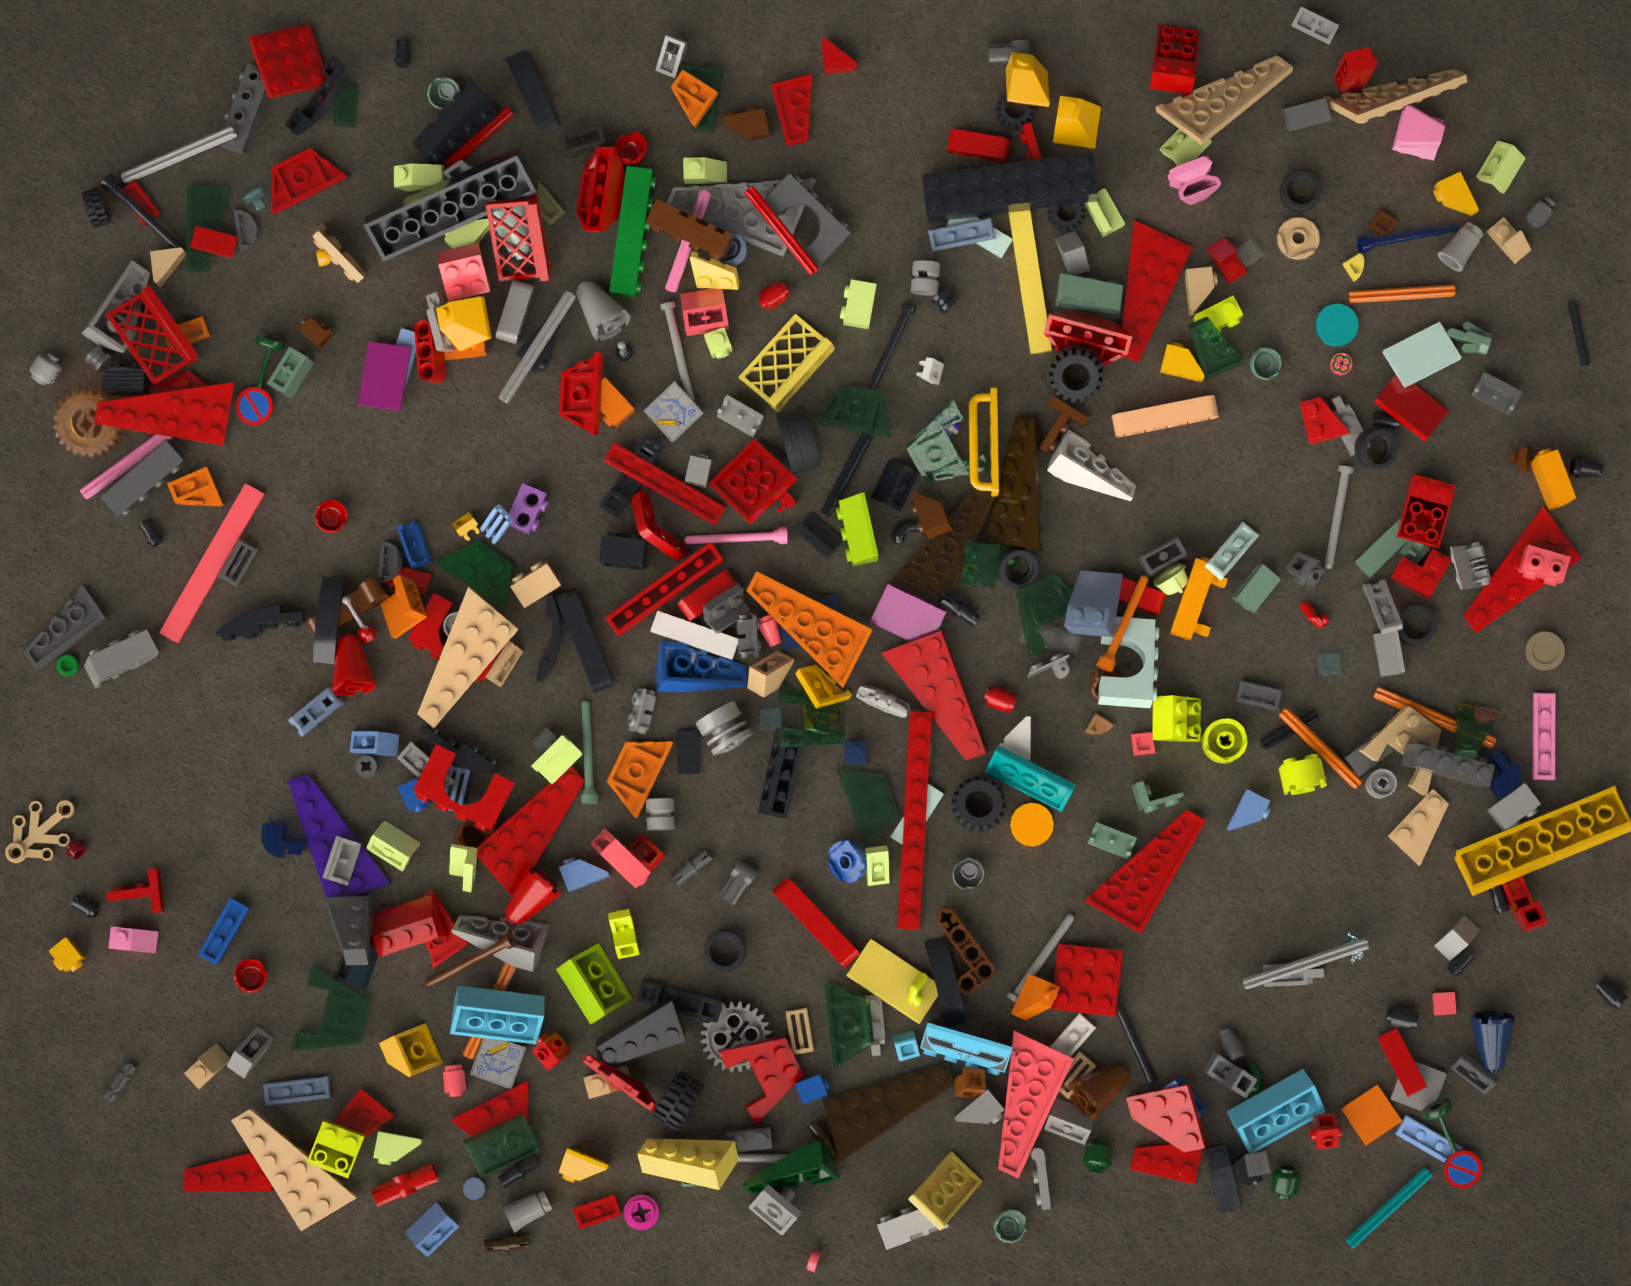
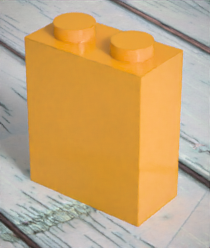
(1552, 479)

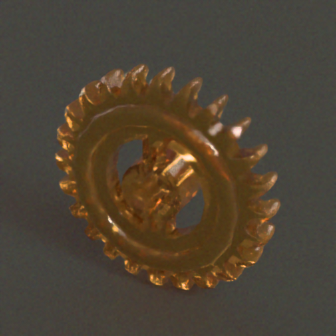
(67, 433)

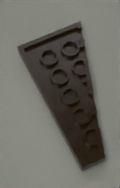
(1018, 504)
(941, 558)
(874, 1109)

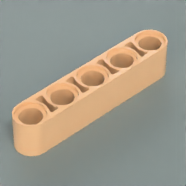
(1165, 415)

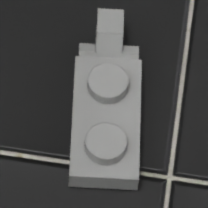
(441, 341)
(1350, 421)
(1301, 978)
(877, 1023)

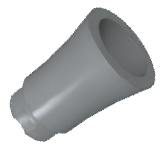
(1461, 247)
(526, 1210)

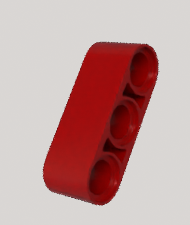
(977, 144)
(425, 361)
(1151, 599)
(693, 603)

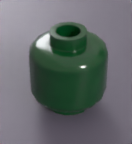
(1098, 1156)
(1285, 1182)

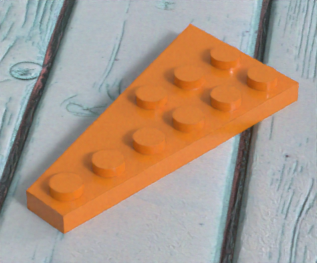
(822, 632)

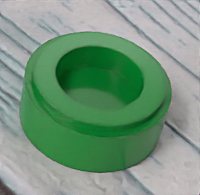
(67, 665)

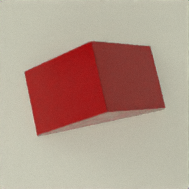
(836, 60)
(646, 852)

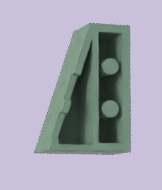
(1088, 294)

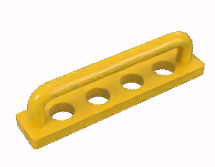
(992, 486)

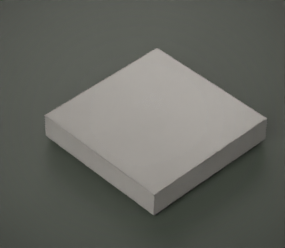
(1434, 1081)

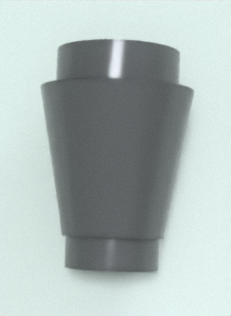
(1232, 1046)

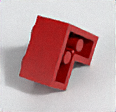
(1421, 578)

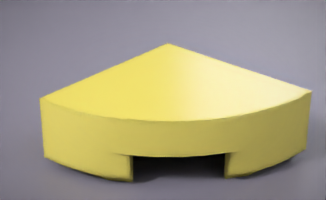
(1355, 266)

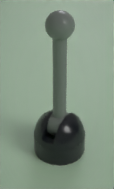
(625, 353)

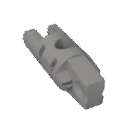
(883, 700)

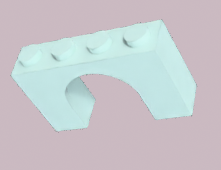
(1138, 689)

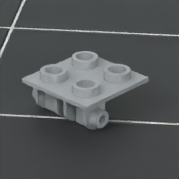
(1467, 568)
(1058, 664)

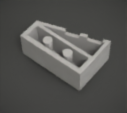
(120, 657)
(905, 1227)

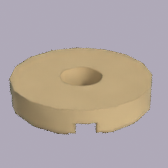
(1292, 249)

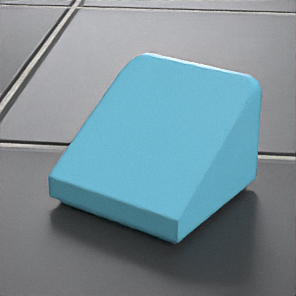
(906, 1045)

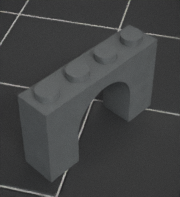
(830, 230)

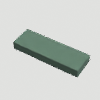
(1380, 551)

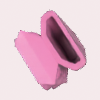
(1418, 133)
(1194, 180)

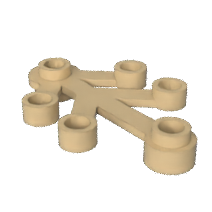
(37, 833)

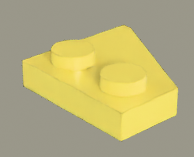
(713, 273)

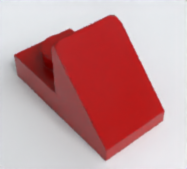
(1226, 260)

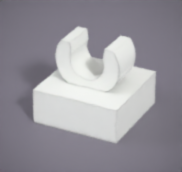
(932, 370)

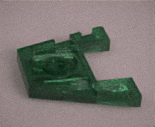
(935, 452)
(1039, 605)
(818, 725)
(342, 1017)

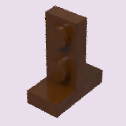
(1061, 424)

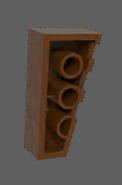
(690, 229)

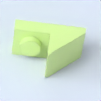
(877, 865)

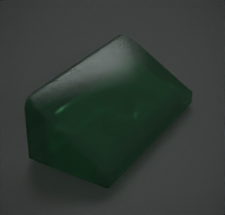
(345, 106)

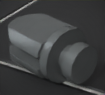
(1540, 212)

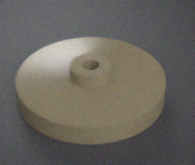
(1544, 651)

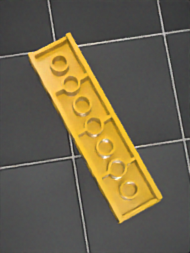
(1543, 841)

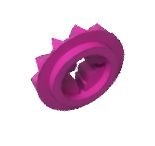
(632, 1207)

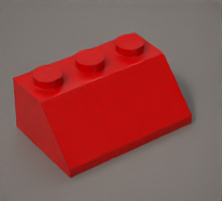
(407, 925)

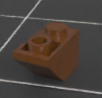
(748, 125)
(932, 516)

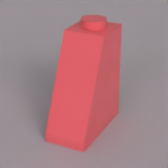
(620, 858)

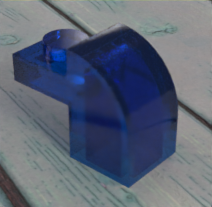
(1509, 776)
(275, 842)

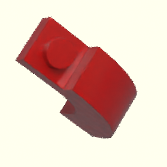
(1526, 911)

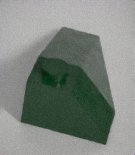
(805, 1164)

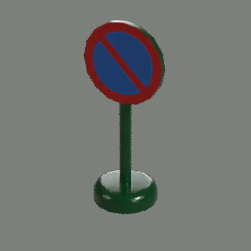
(254, 404)
(1461, 1167)

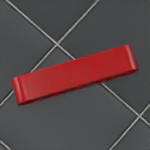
(816, 922)

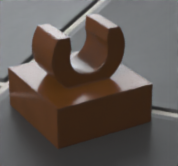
(1521, 459)

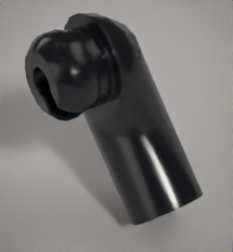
(902, 529)

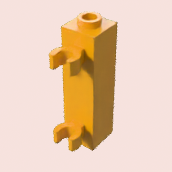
(1193, 599)

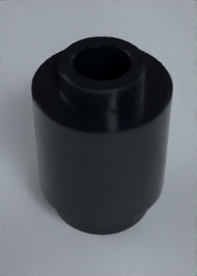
(1402, 1017)

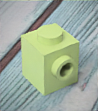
(718, 343)

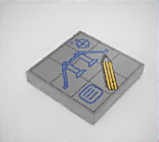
(674, 411)
(498, 1061)

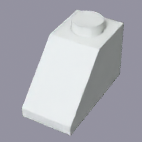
(1019, 739)

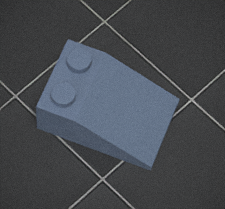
(1094, 604)

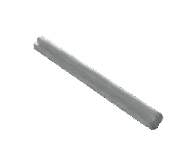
(179, 154)
(537, 347)
(1306, 963)

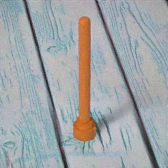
(1107, 661)

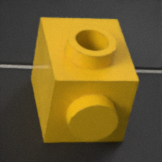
(67, 955)

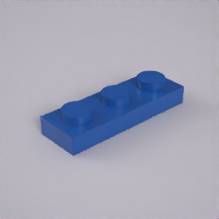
(223, 931)

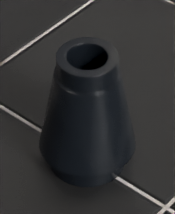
(1585, 468)
(1611, 994)

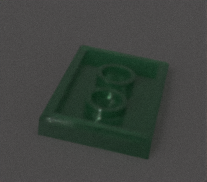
(502, 1145)

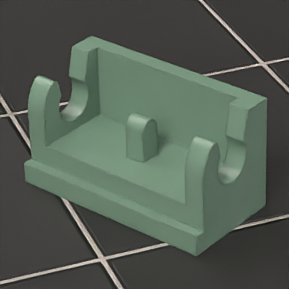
(290, 372)
(1256, 588)
(1111, 840)

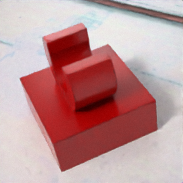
(786, 500)

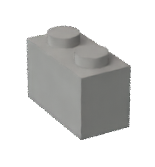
(1514, 807)

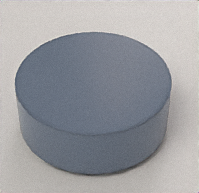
(474, 1188)

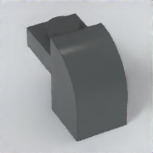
(1229, 1075)

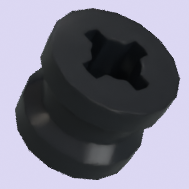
(944, 300)

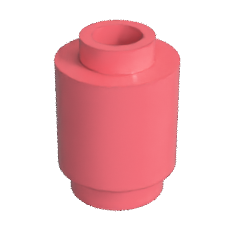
(454, 1080)

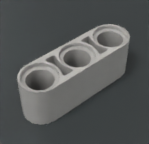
(514, 311)

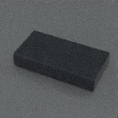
(687, 752)

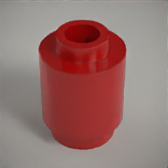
(773, 295)
(1000, 699)

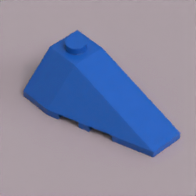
(689, 670)

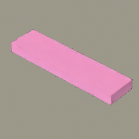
(1543, 736)

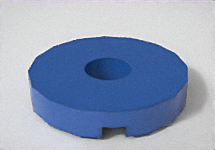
(856, 858)

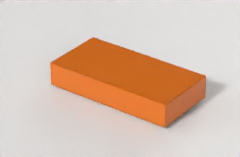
(193, 330)

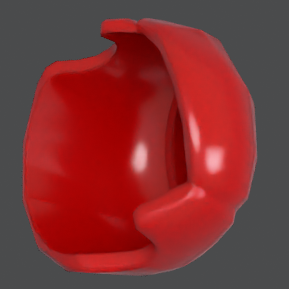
(631, 148)
(326, 514)
(246, 979)

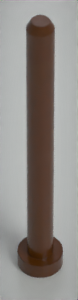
(506, 942)

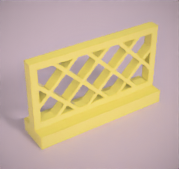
(797, 377)

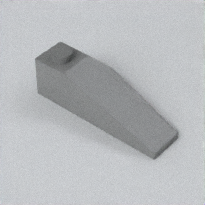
(128, 286)
(484, 933)

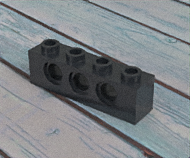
(779, 779)

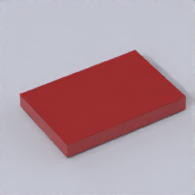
(1411, 407)

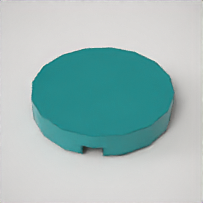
(1336, 325)

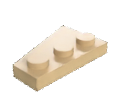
(332, 246)
(1419, 826)

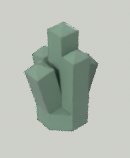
(1474, 338)

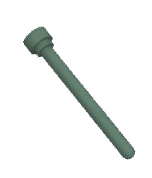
(589, 794)

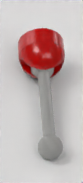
(365, 632)

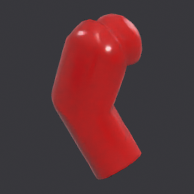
(1311, 615)

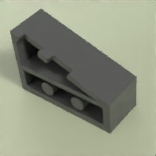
(352, 926)

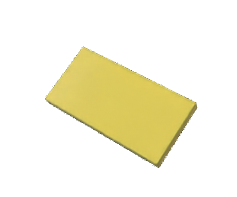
(891, 980)
(945, 1190)

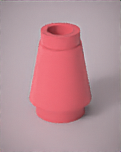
(769, 630)

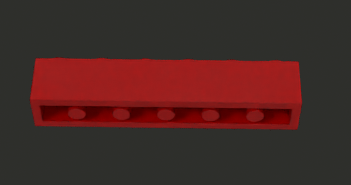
(664, 589)

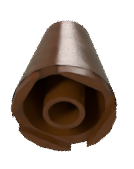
(1098, 1089)

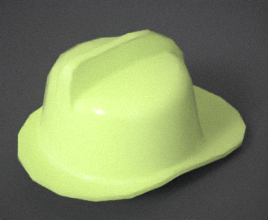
(1172, 579)

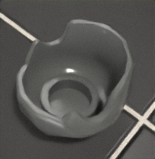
(968, 872)

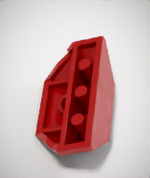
(601, 190)
(1079, 328)

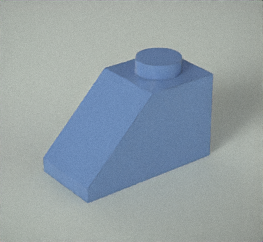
(374, 743)
(1249, 810)
(580, 874)

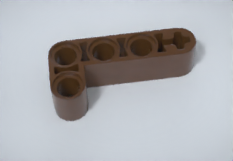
(362, 600)
(961, 947)

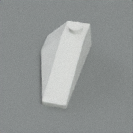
(1080, 466)

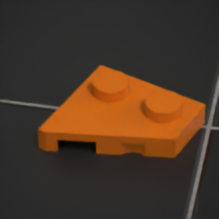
(693, 96)
(196, 489)

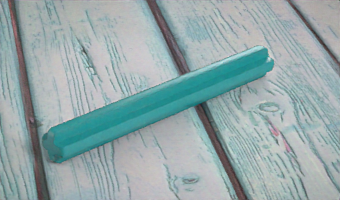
(1388, 1207)

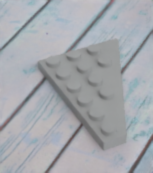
(732, 206)

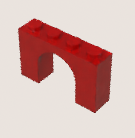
(428, 631)
(432, 787)

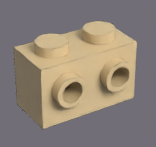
(535, 583)

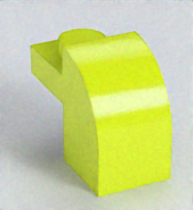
(623, 933)

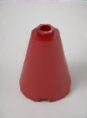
(351, 668)
(530, 896)

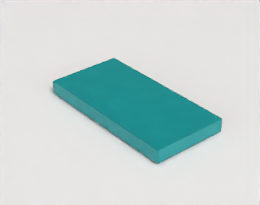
(1030, 778)

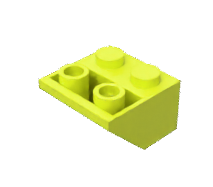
(1177, 719)
(335, 1148)

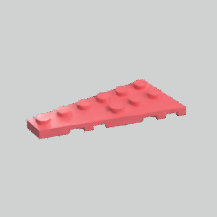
(1032, 1087)

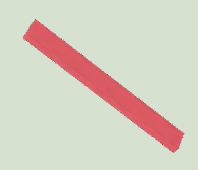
(211, 563)

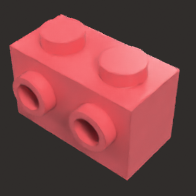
(1543, 565)

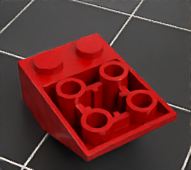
(1175, 59)
(1425, 510)

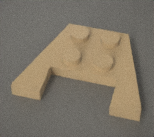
(1405, 729)

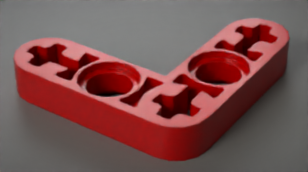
(651, 532)

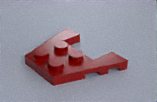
(773, 1067)

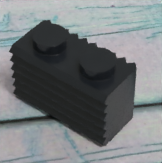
(125, 380)

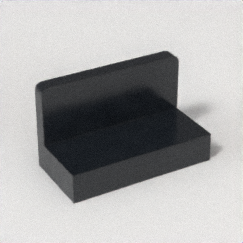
(894, 485)
(819, 535)
(357, 974)

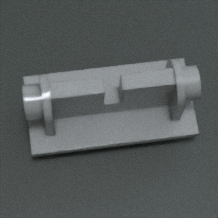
(642, 701)

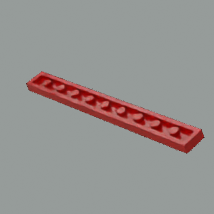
(914, 820)

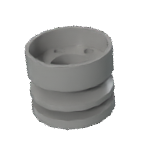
(724, 728)

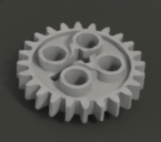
(723, 1027)

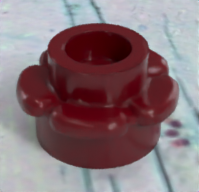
(76, 849)

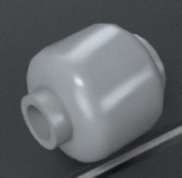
(45, 369)

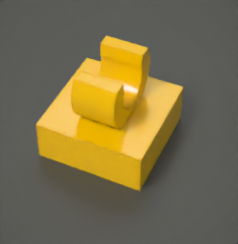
(465, 524)

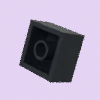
(622, 551)

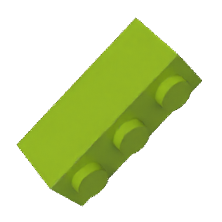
(857, 530)
(594, 983)

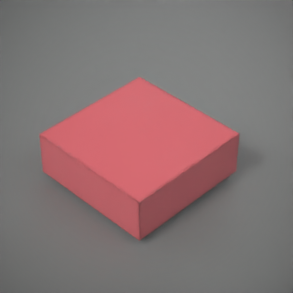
(1143, 743)
(1444, 1003)

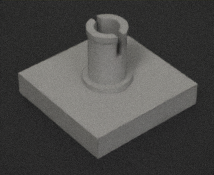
(776, 1208)

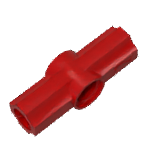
(404, 1185)

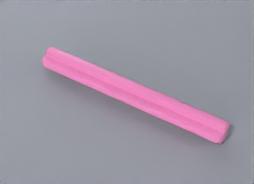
(684, 251)
(122, 466)

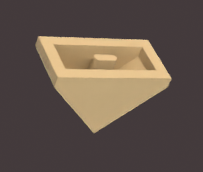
(165, 262)

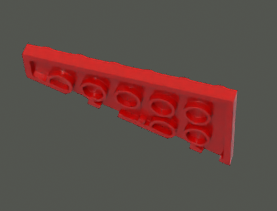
(1152, 274)
(184, 413)
(1508, 585)
(934, 680)
(528, 831)
(1140, 884)

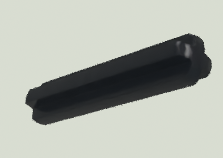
(1286, 732)

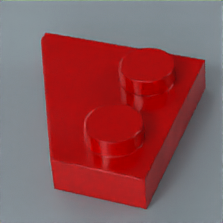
(1321, 421)

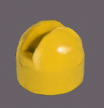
(322, 256)

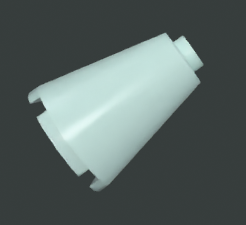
(520, 210)

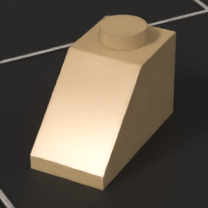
(1199, 286)
(769, 673)
(597, 1085)

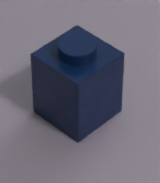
(855, 753)

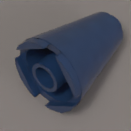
(1492, 1037)

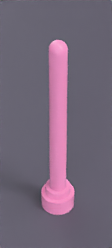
(778, 535)

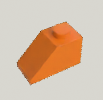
(614, 405)
(1034, 997)

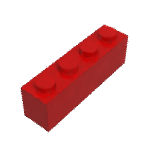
(1355, 70)

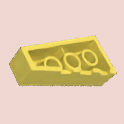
(689, 1161)

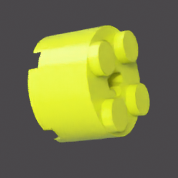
(1236, 737)
(1302, 775)

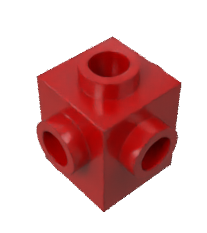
(551, 1050)
(1325, 1131)

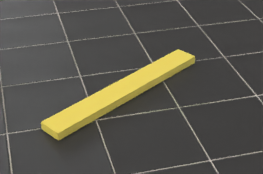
(1029, 281)

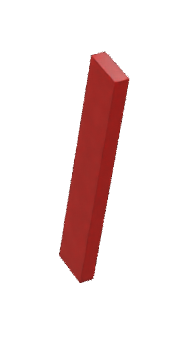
(664, 484)

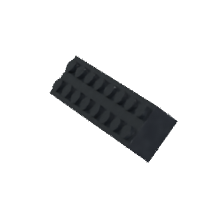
(1010, 187)
(449, 204)

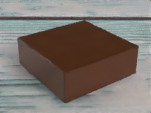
(1383, 223)

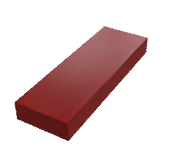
(1402, 1062)

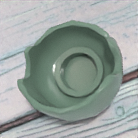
(441, 92)
(1265, 363)
(1005, 1230)

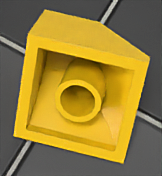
(1027, 80)
(1076, 122)
(465, 322)
(411, 1051)
(580, 1165)

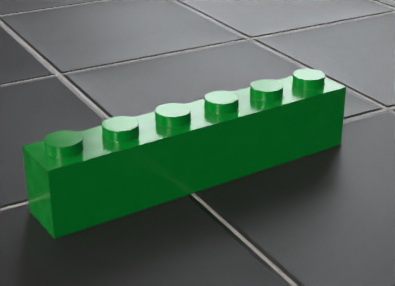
(631, 232)

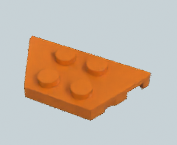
(637, 772)

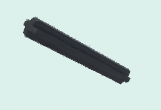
(846, 474)

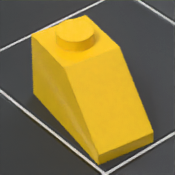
(1455, 194)
(1180, 363)

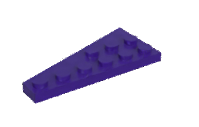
(321, 827)

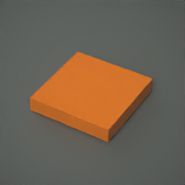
(1371, 1114)

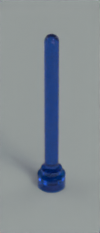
(1366, 243)

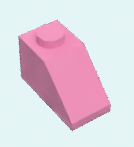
(133, 939)

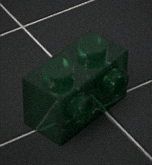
(980, 563)

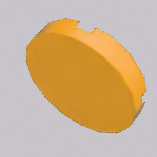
(1031, 824)

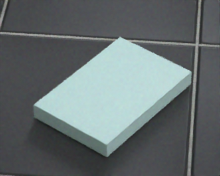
(1421, 354)

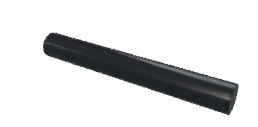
(1579, 337)

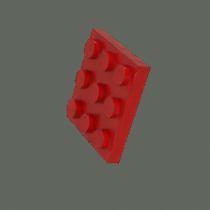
(288, 60)
(752, 481)
(1087, 980)

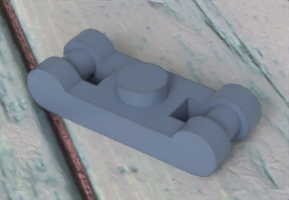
(316, 711)

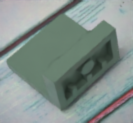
(1142, 794)

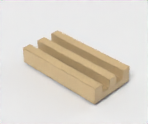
(504, 664)
(802, 1048)
(1085, 1061)

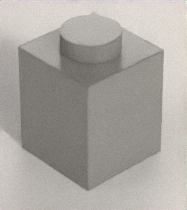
(698, 470)

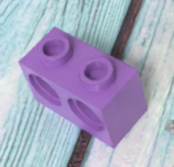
(521, 508)

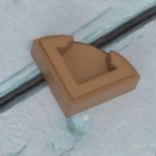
(1098, 725)

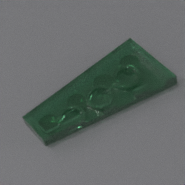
(203, 209)

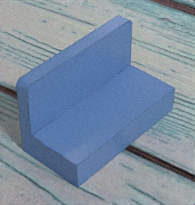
(431, 1229)

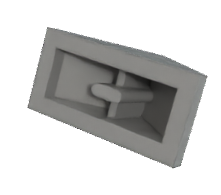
(671, 55)
(1073, 253)
(1457, 938)

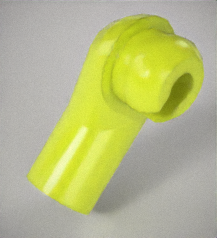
(915, 987)

